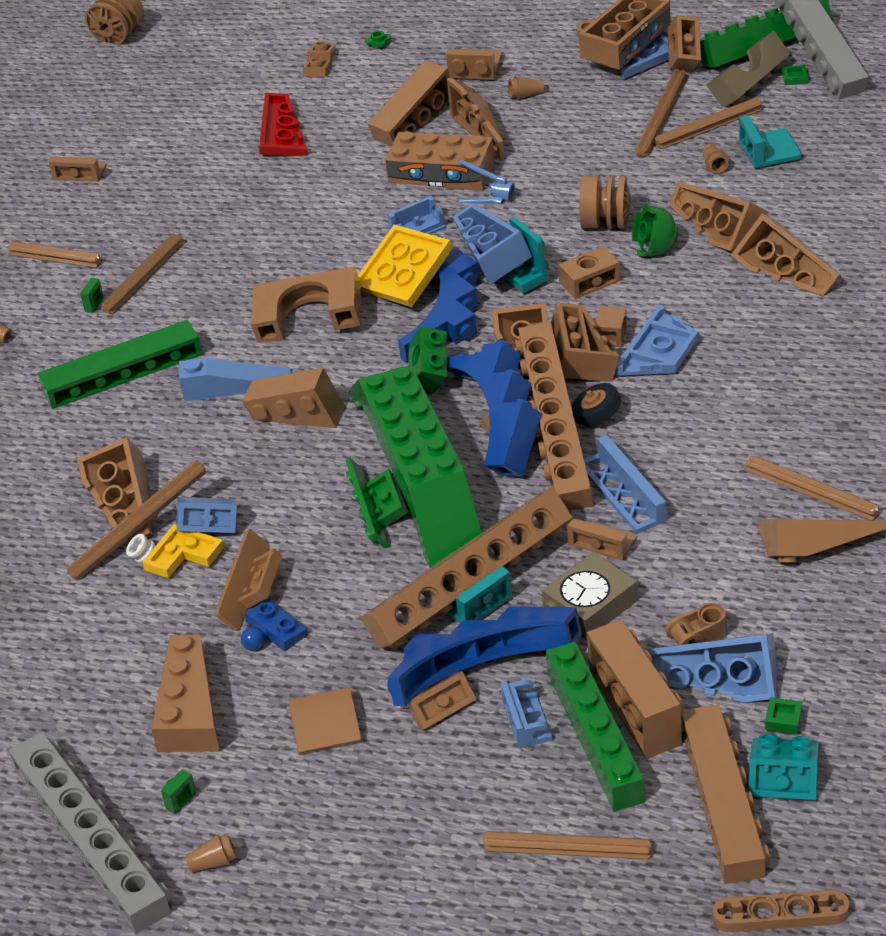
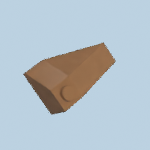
(780, 253)
(508, 320)
(117, 481)

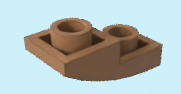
(319, 59)

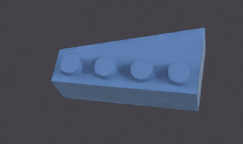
(491, 242)

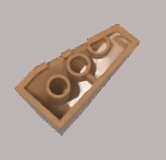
(473, 114)
(718, 215)
(806, 537)

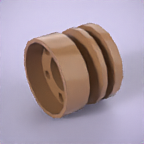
(114, 19)
(604, 201)

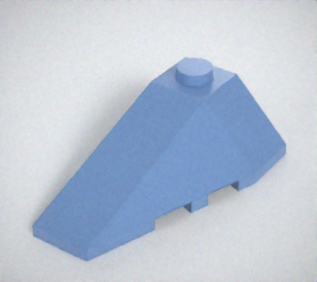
(220, 378)

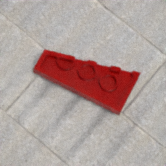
(280, 128)

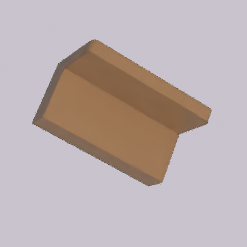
(76, 169)
(599, 538)
(441, 700)

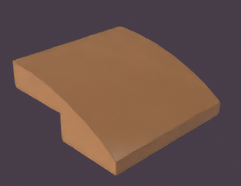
(324, 721)

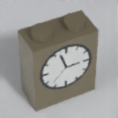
(595, 589)

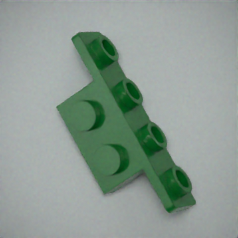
(379, 501)

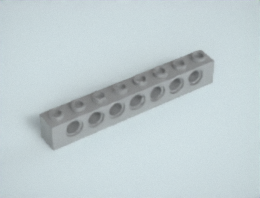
(90, 833)

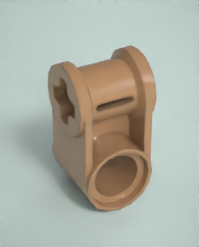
(699, 625)

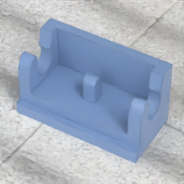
(419, 216)
(206, 514)
(525, 714)

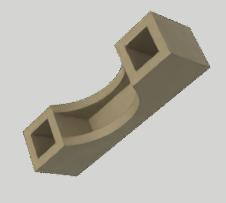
(734, 82)

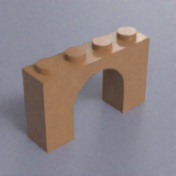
(278, 298)

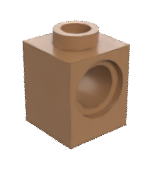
(612, 324)

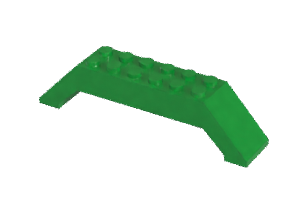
(420, 460)

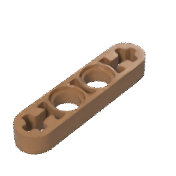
(779, 905)

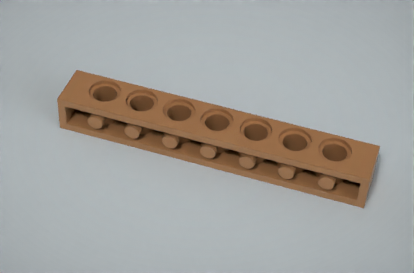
(557, 423)
(382, 619)

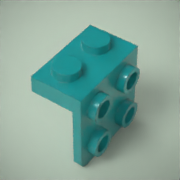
(534, 269)

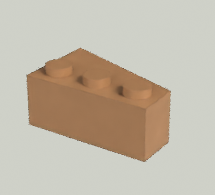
(580, 346)
(295, 399)

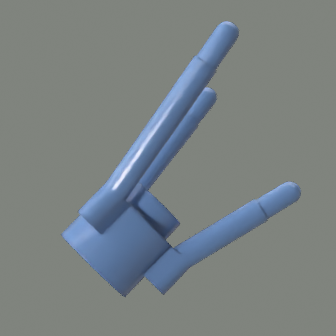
(500, 188)

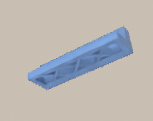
(633, 483)

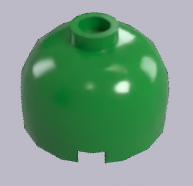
(657, 228)

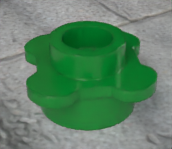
(378, 39)

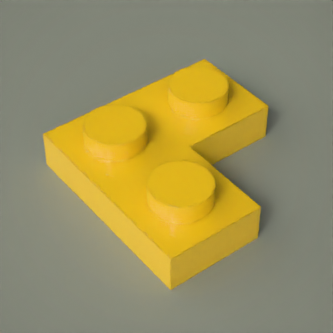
(181, 545)

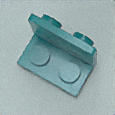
(766, 147)
(481, 597)
(783, 767)

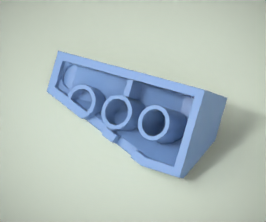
(727, 666)

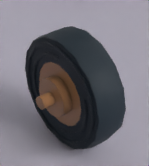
(596, 404)

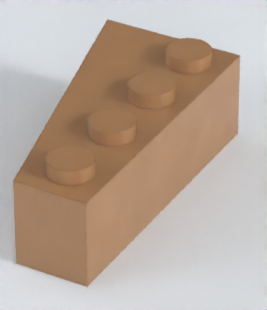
(413, 103)
(184, 702)

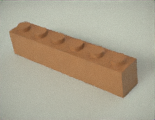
(723, 794)

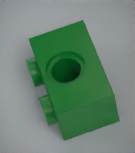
(429, 357)

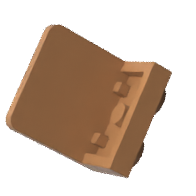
(473, 63)

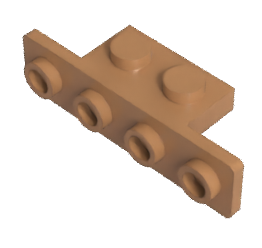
(248, 580)

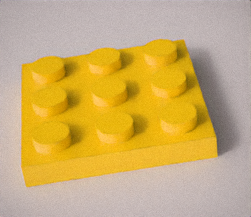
(403, 265)

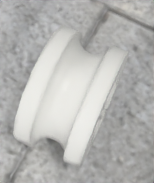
(139, 547)

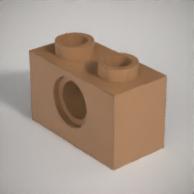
(684, 43)
(589, 272)

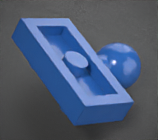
(271, 623)

